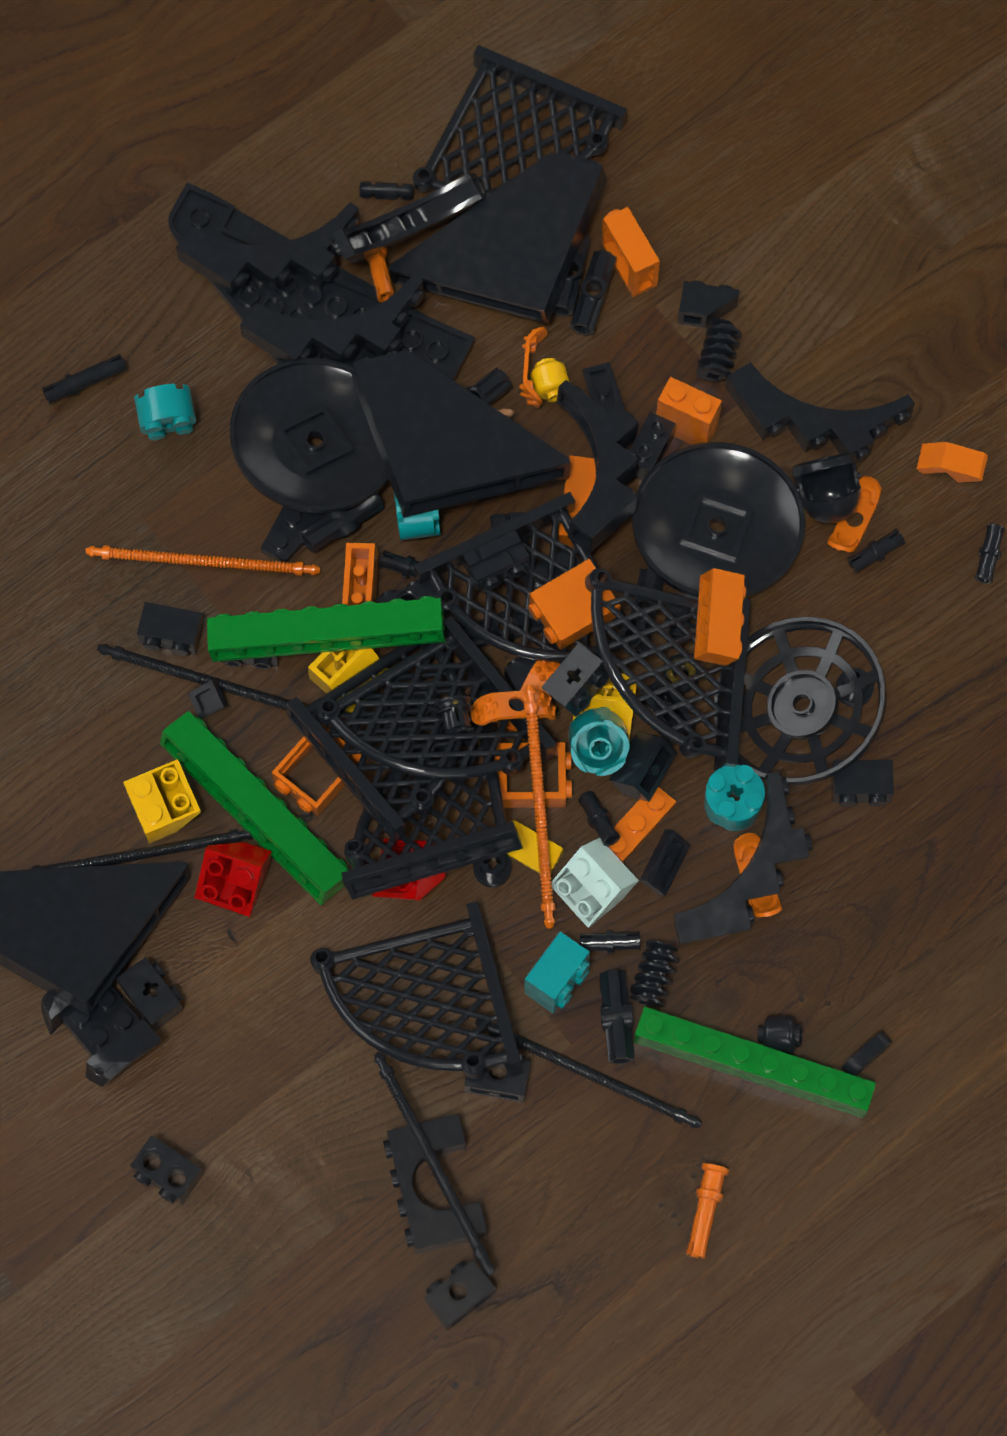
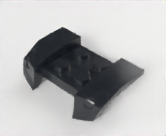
(109, 1035)

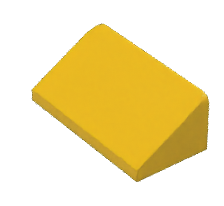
(529, 853)

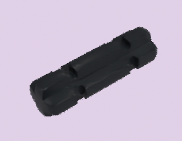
(386, 190)

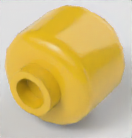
(548, 377)

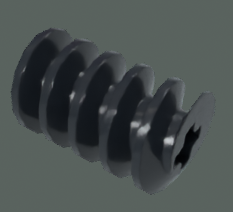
(718, 350)
(653, 973)

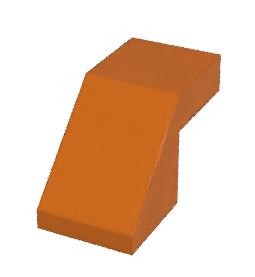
(957, 461)

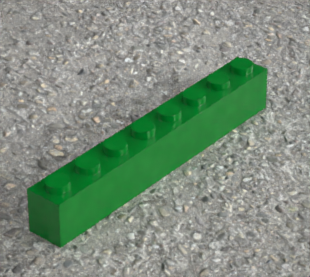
(326, 629)
(254, 807)
(754, 1062)

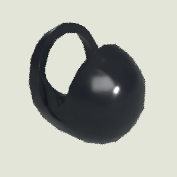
(829, 487)

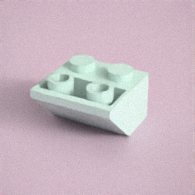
(593, 882)

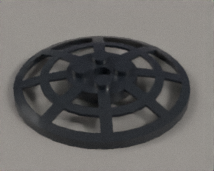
(812, 686)

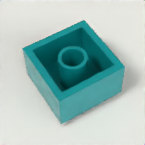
(557, 973)

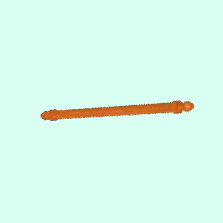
(109, 552)
(531, 708)

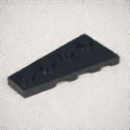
(284, 537)

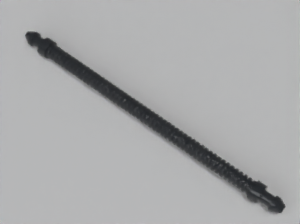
(119, 653)
(232, 837)
(678, 1115)
(480, 1252)

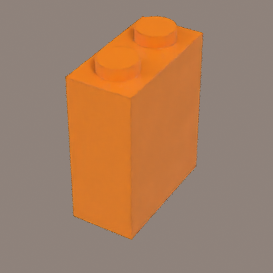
(691, 410)
(566, 606)

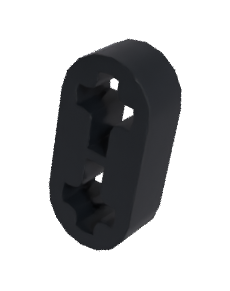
(867, 1054)

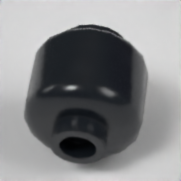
(781, 1033)

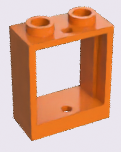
(635, 256)
(287, 787)
(552, 799)

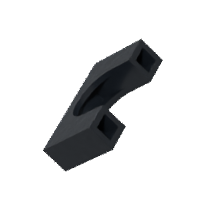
(428, 1227)

